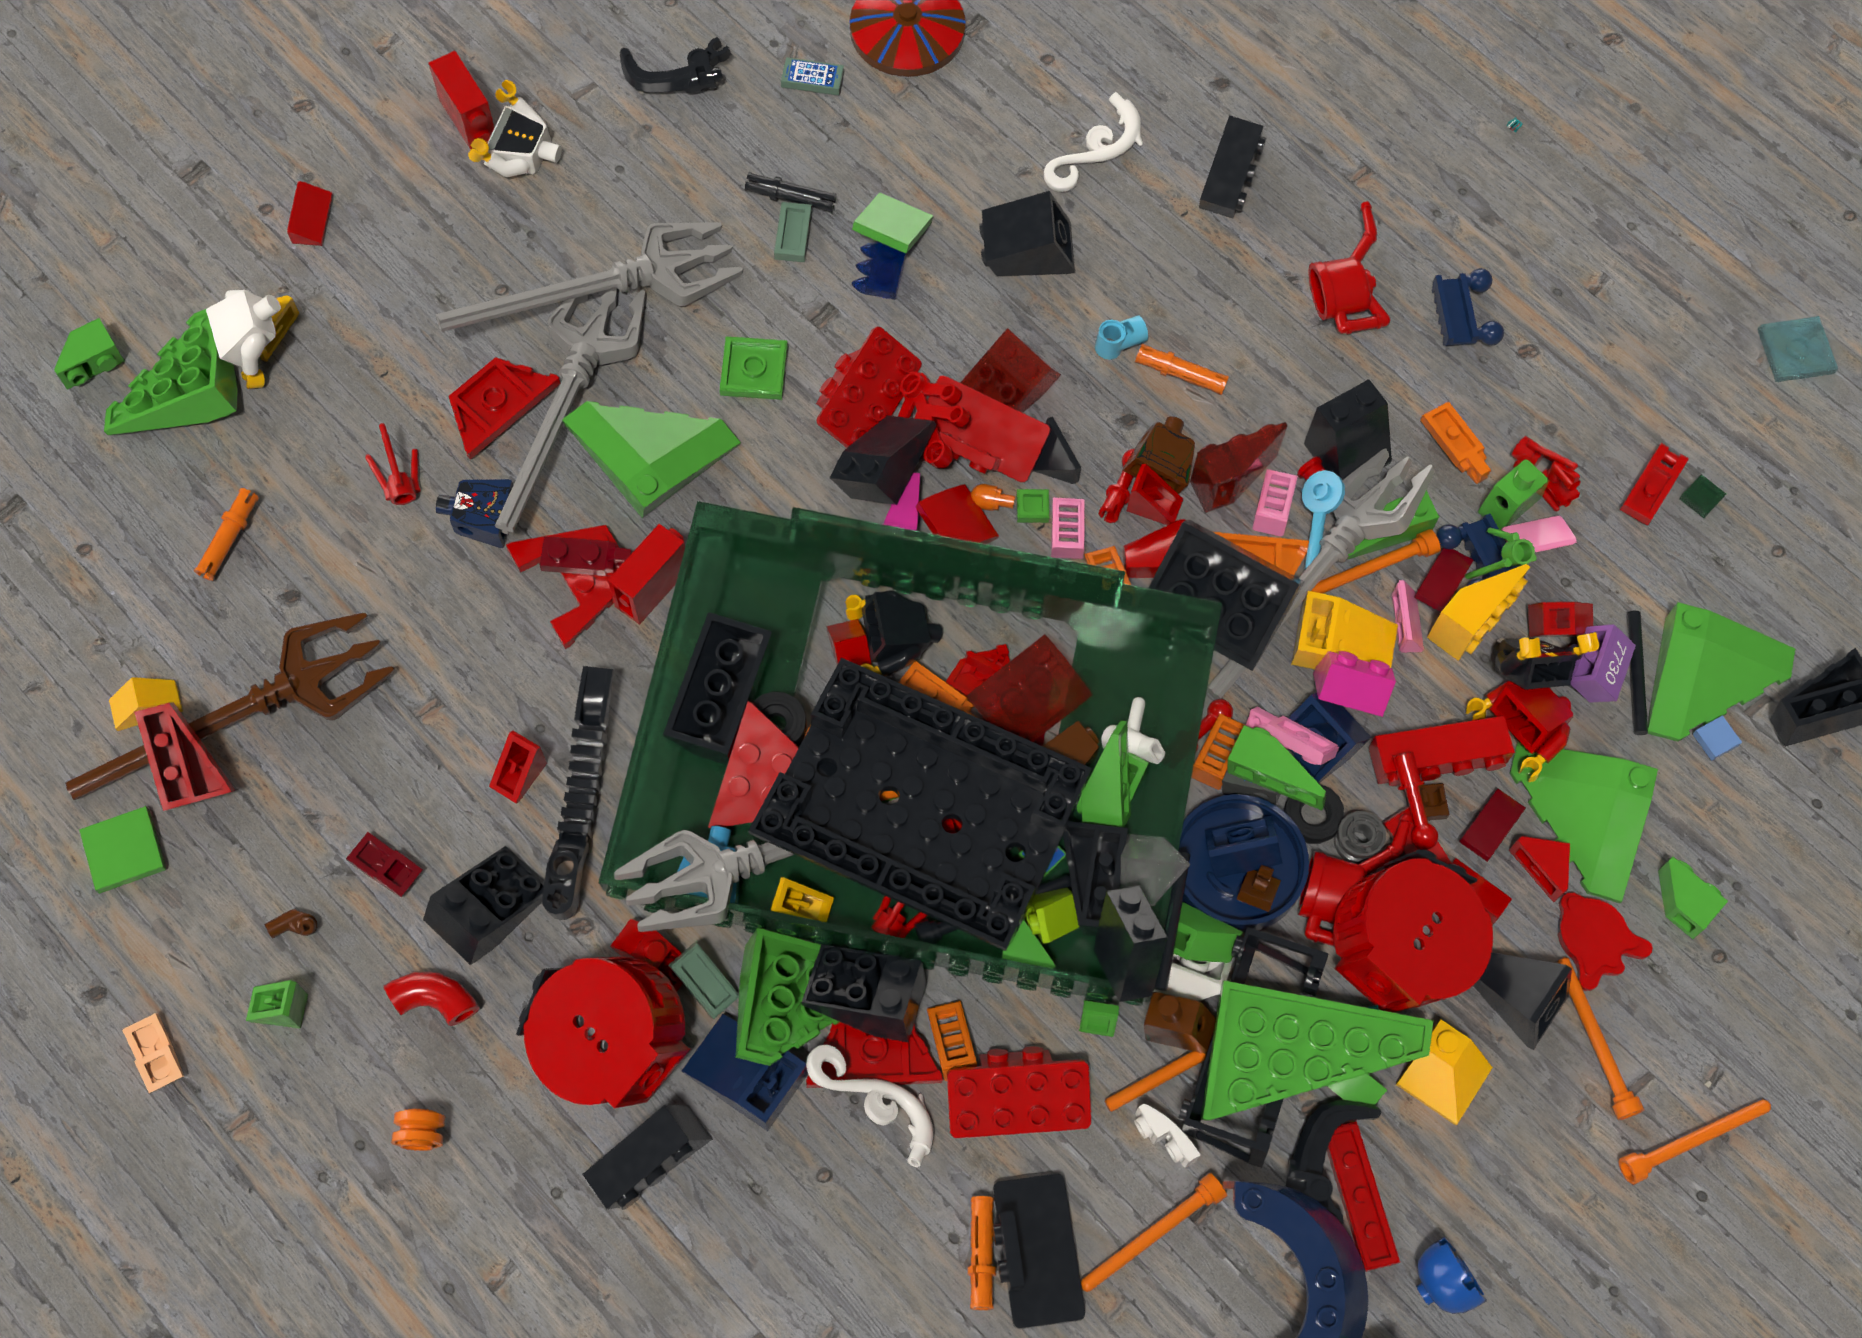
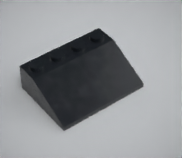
(1251, 589)

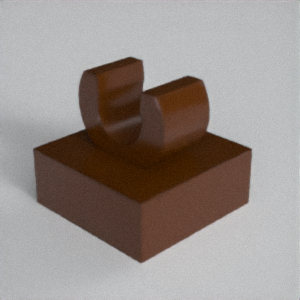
(1434, 801)
(1259, 888)

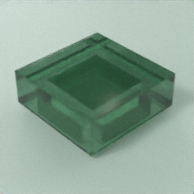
(1702, 496)

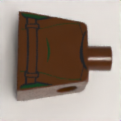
(1164, 452)
(1176, 1021)

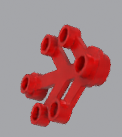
(915, 389)

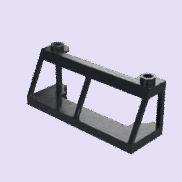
(1192, 1110)

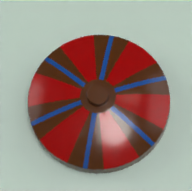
(907, 35)

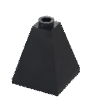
(1525, 993)

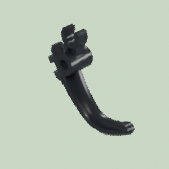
(691, 78)
(1308, 1161)

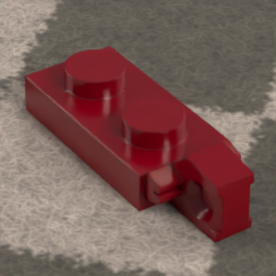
(581, 556)

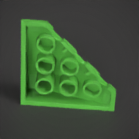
(182, 387)
(649, 452)
(1709, 667)
(1596, 808)
(771, 995)

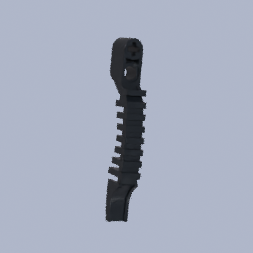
(583, 785)

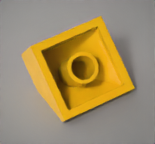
(1449, 1075)

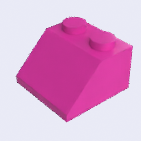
(1354, 682)

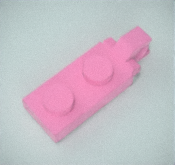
(1294, 736)

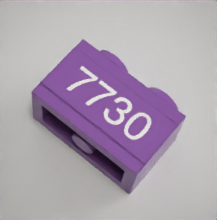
(1602, 672)

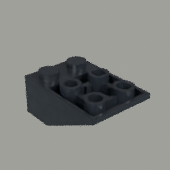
(484, 904)
(867, 990)

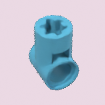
(1125, 333)

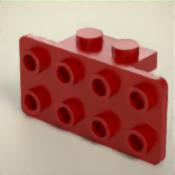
(865, 387)
(995, 434)
(1018, 1094)

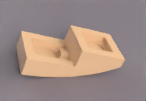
(153, 1053)

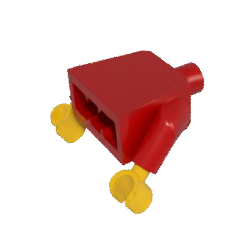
(1533, 717)

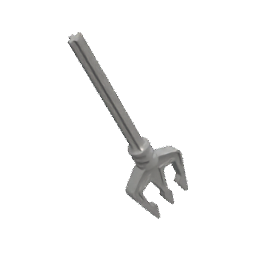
(653, 268)
(585, 350)
(1354, 522)
(708, 872)

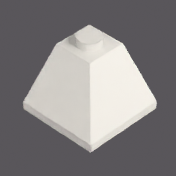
(1196, 978)

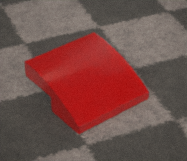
(956, 516)

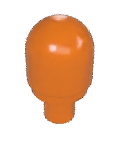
(991, 497)

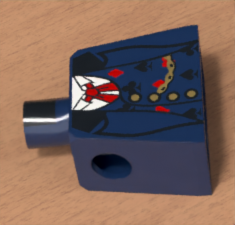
(477, 509)

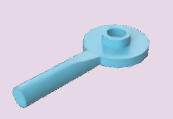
(1321, 495)

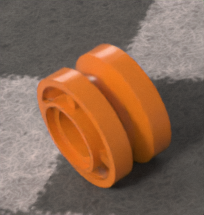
(418, 1129)

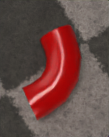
(434, 991)

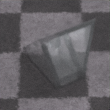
(1151, 865)

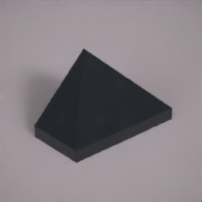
(1057, 457)

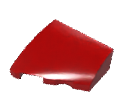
(1146, 554)

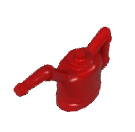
(1347, 287)
(1333, 877)

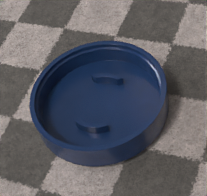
(1219, 895)

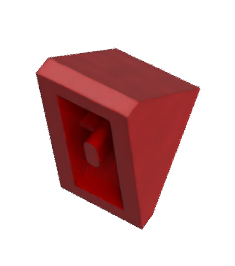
(1153, 497)
(849, 642)
(517, 767)
(1545, 862)

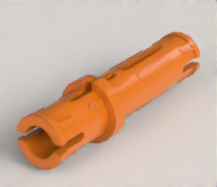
(1182, 369)
(233, 522)
(981, 1266)

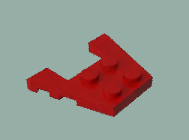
(590, 591)

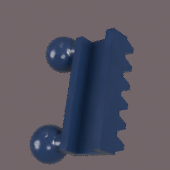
(1457, 311)
(1483, 546)

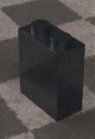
(1129, 943)

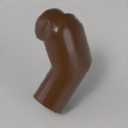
(294, 921)

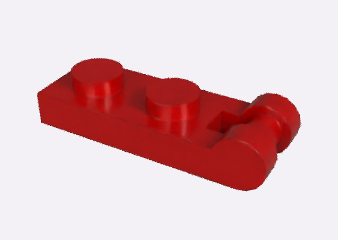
(1654, 484)

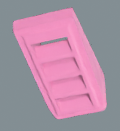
(1271, 520)
(1067, 549)

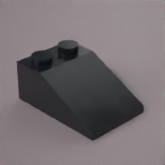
(883, 459)

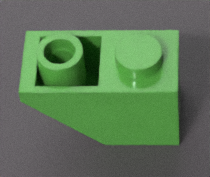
(86, 354)
(1687, 898)
(1204, 937)

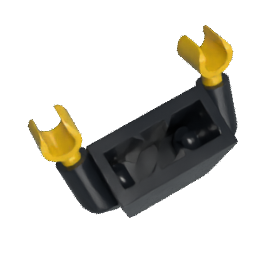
(894, 629)
(1538, 663)

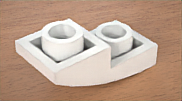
(1157, 1127)

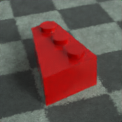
(178, 759)

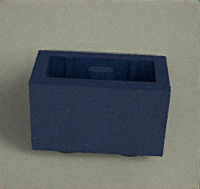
(747, 1086)

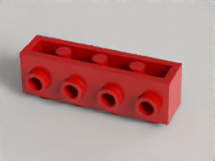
(1444, 749)

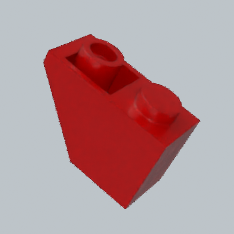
(1559, 619)
(649, 947)

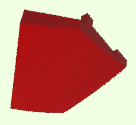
(977, 668)

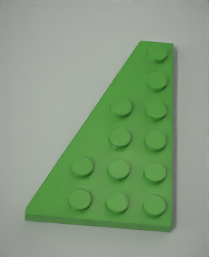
(1291, 1043)

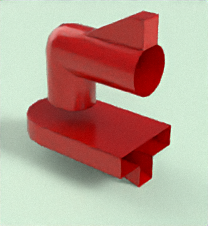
(1562, 483)

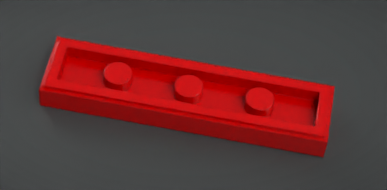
(1361, 1198)

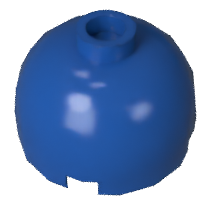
(1447, 1280)

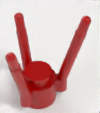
(1532, 451)
(400, 487)
(891, 922)

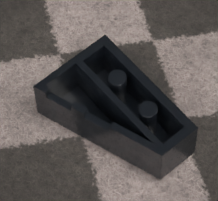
(1232, 167)
(1822, 704)
(1094, 868)
(646, 1155)

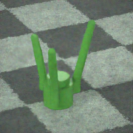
(1514, 553)

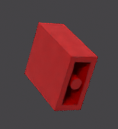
(462, 98)
(648, 573)

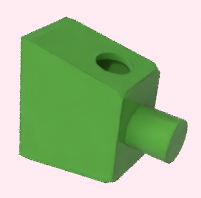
(1521, 490)

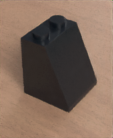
(1027, 237)
(1350, 429)

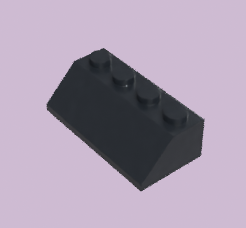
(717, 686)

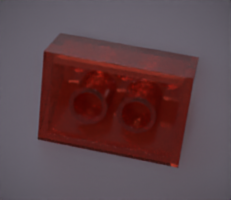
(1031, 691)

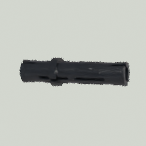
(790, 192)

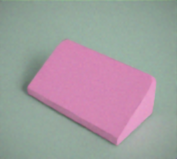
(1544, 533)
(1407, 618)

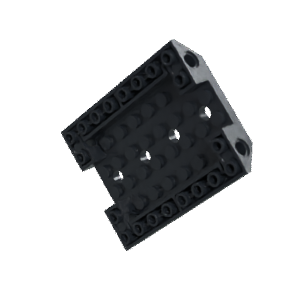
(941, 769)

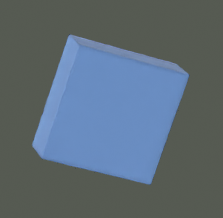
(1717, 738)

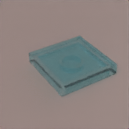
(1797, 349)

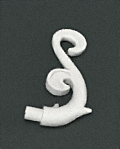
(1098, 152)
(874, 1107)

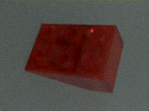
(1012, 373)
(1229, 468)

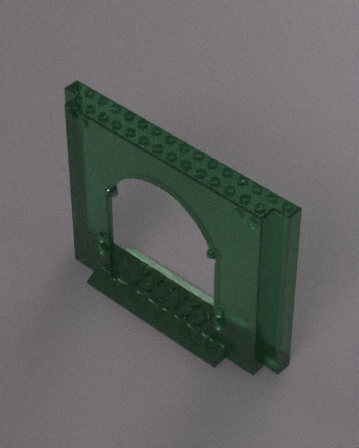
(771, 577)

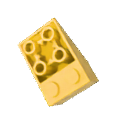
(1476, 611)
(1337, 626)

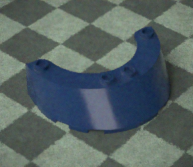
(1323, 1249)

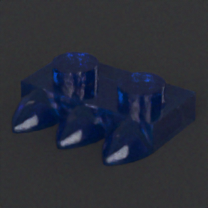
(883, 271)

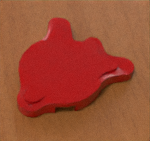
(1597, 938)

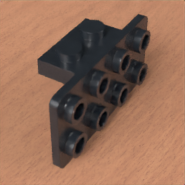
(1037, 1251)

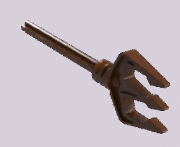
(296, 682)

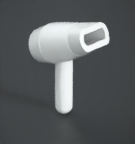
(1138, 743)

